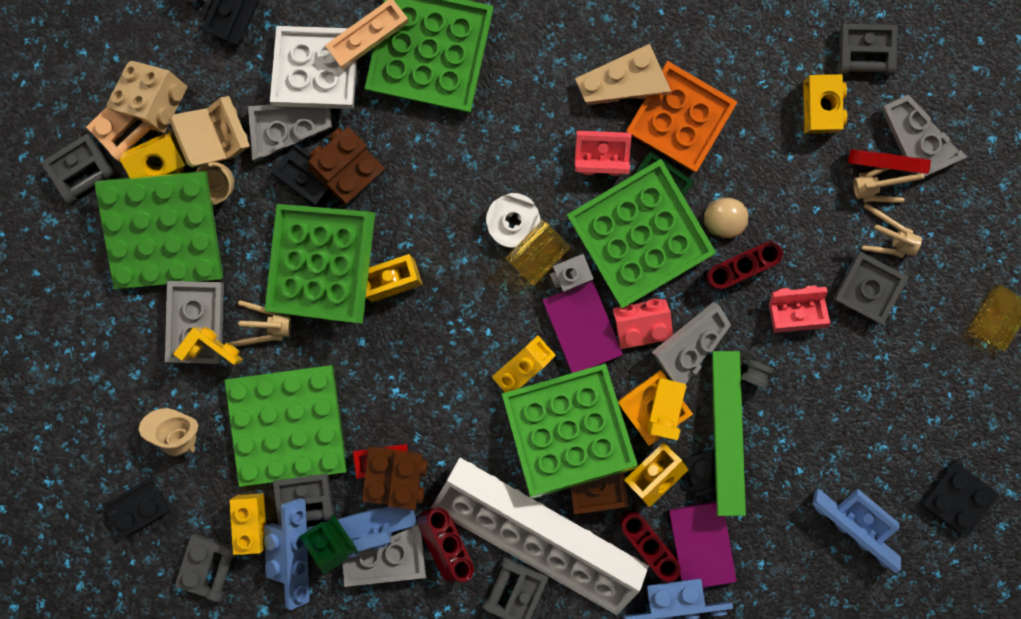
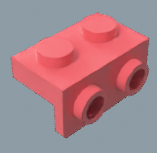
(602, 152)
(799, 309)
(643, 323)

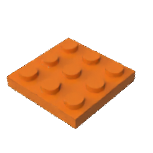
(685, 122)

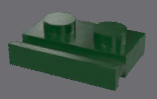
(328, 544)

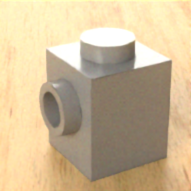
(571, 273)

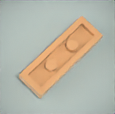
(367, 33)

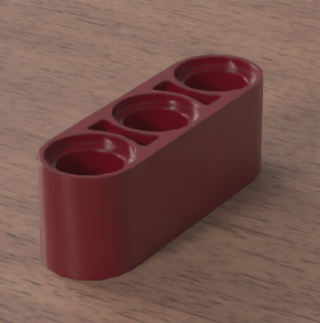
(756, 265)
(456, 550)
(658, 555)

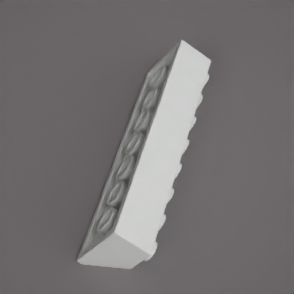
(541, 537)

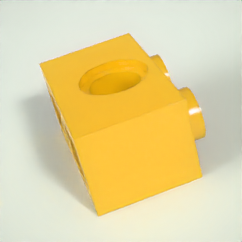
(815, 117)
(165, 147)
(392, 278)
(656, 474)
(247, 523)

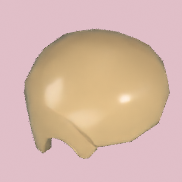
(220, 181)
(726, 217)

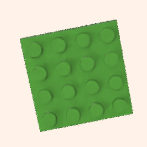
(434, 55)
(159, 229)
(641, 233)
(320, 262)
(286, 425)
(569, 431)

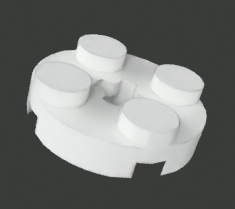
(506, 206)

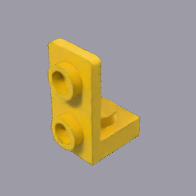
(192, 346)
(524, 365)
(666, 409)

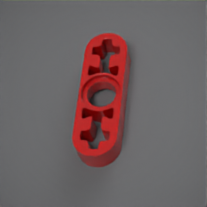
(889, 161)

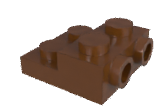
(345, 165)
(394, 477)
(600, 494)

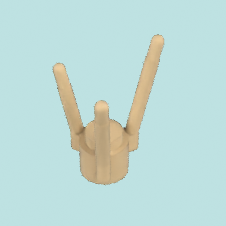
(867, 186)
(904, 240)
(278, 325)

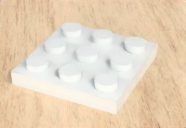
(307, 72)

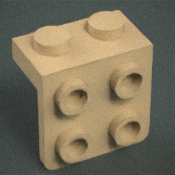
(147, 94)
(210, 133)

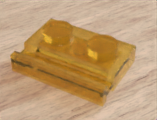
(538, 252)
(998, 318)

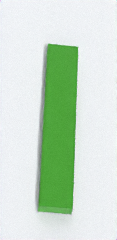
(728, 433)

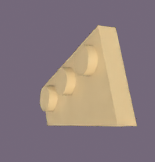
(626, 77)

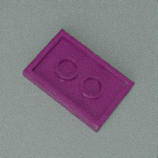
(582, 327)
(702, 544)

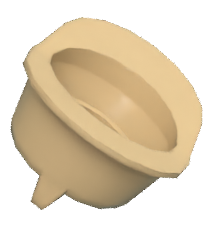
(170, 431)

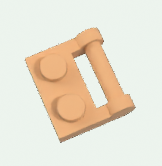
(111, 125)

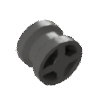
(757, 373)

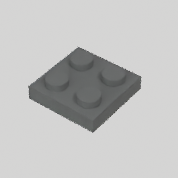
(870, 288)

